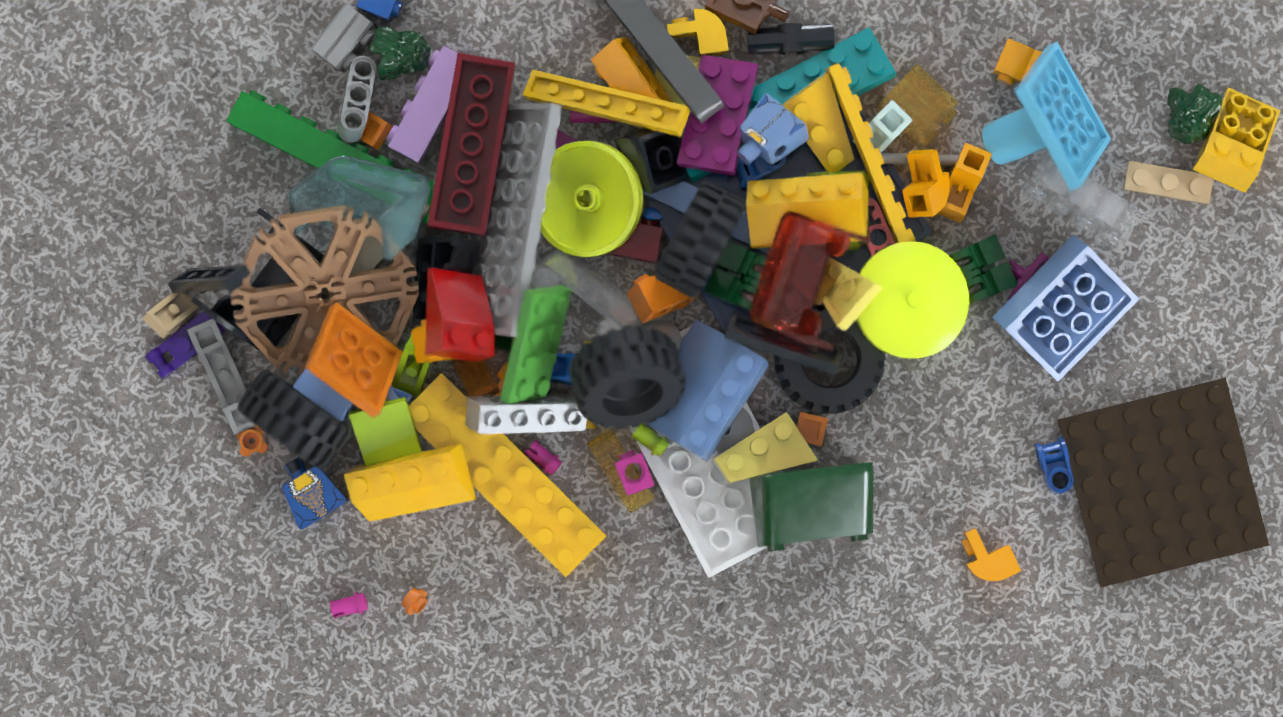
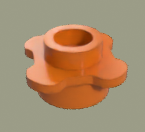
(248, 448)

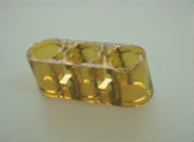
(606, 450)

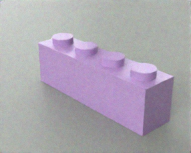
(427, 110)

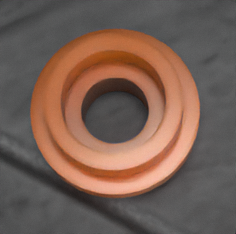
(414, 601)

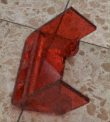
(794, 276)

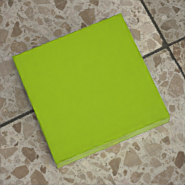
(387, 434)

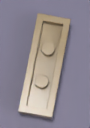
(1168, 182)

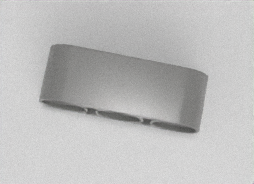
(361, 87)

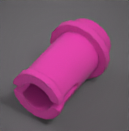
(543, 458)
(349, 605)

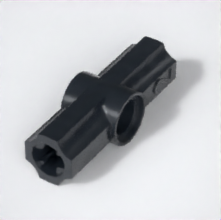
(791, 38)

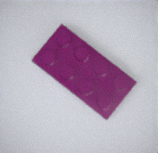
(716, 141)

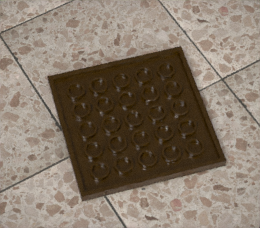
(1163, 482)

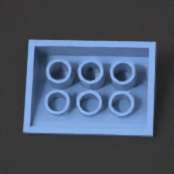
(1065, 307)
(717, 385)

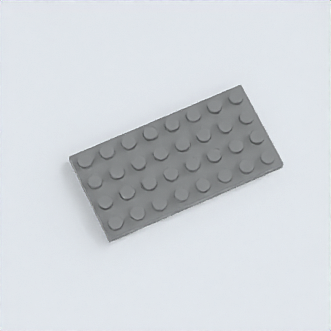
(517, 210)

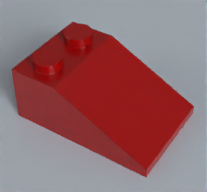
(458, 317)

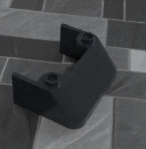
(271, 275)

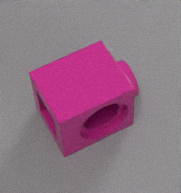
(643, 482)

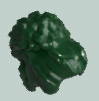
(399, 52)
(1192, 113)

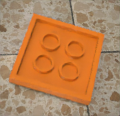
(354, 360)

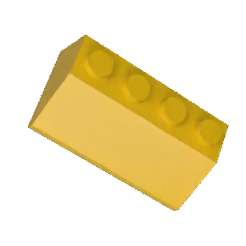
(829, 198)
(411, 483)

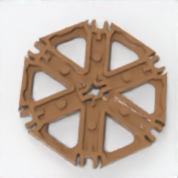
(307, 271)

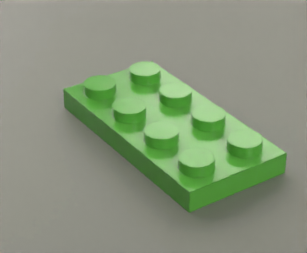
(536, 344)

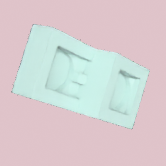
(888, 125)

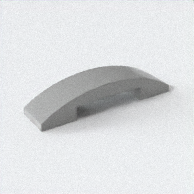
(221, 371)

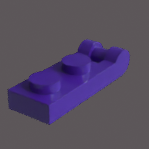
(179, 346)

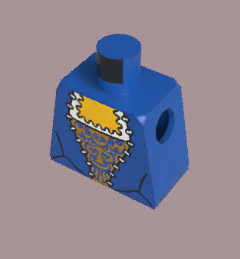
(311, 493)

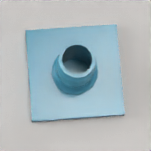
(1052, 117)

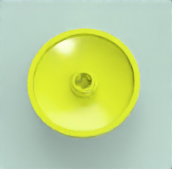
(591, 199)
(920, 300)

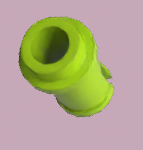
(650, 440)

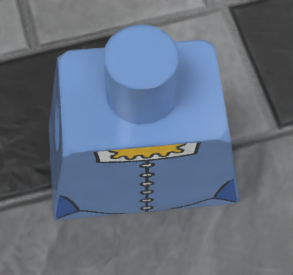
(771, 132)

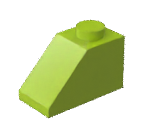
(410, 374)

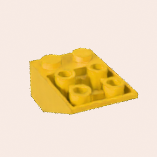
(1237, 141)

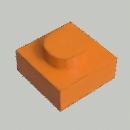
(375, 131)
(812, 428)

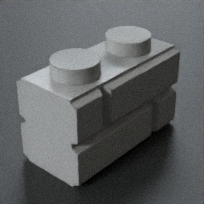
(343, 38)

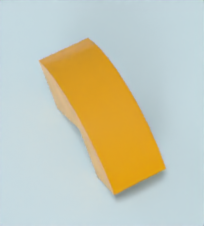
(964, 180)

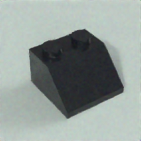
(654, 158)

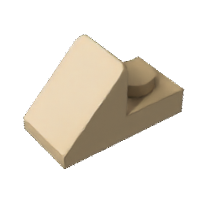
(170, 314)

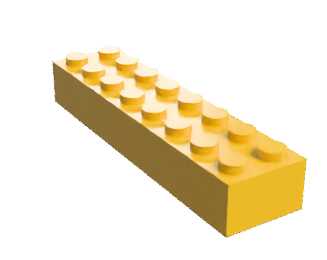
(508, 479)

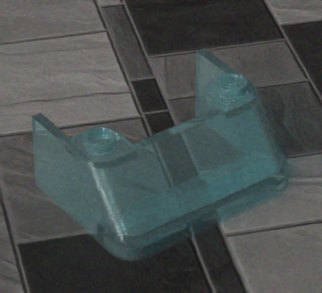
(385, 192)

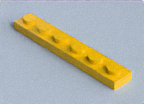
(607, 102)

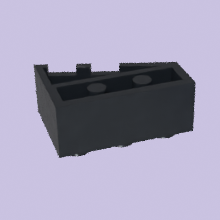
(443, 254)

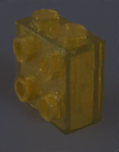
(924, 102)

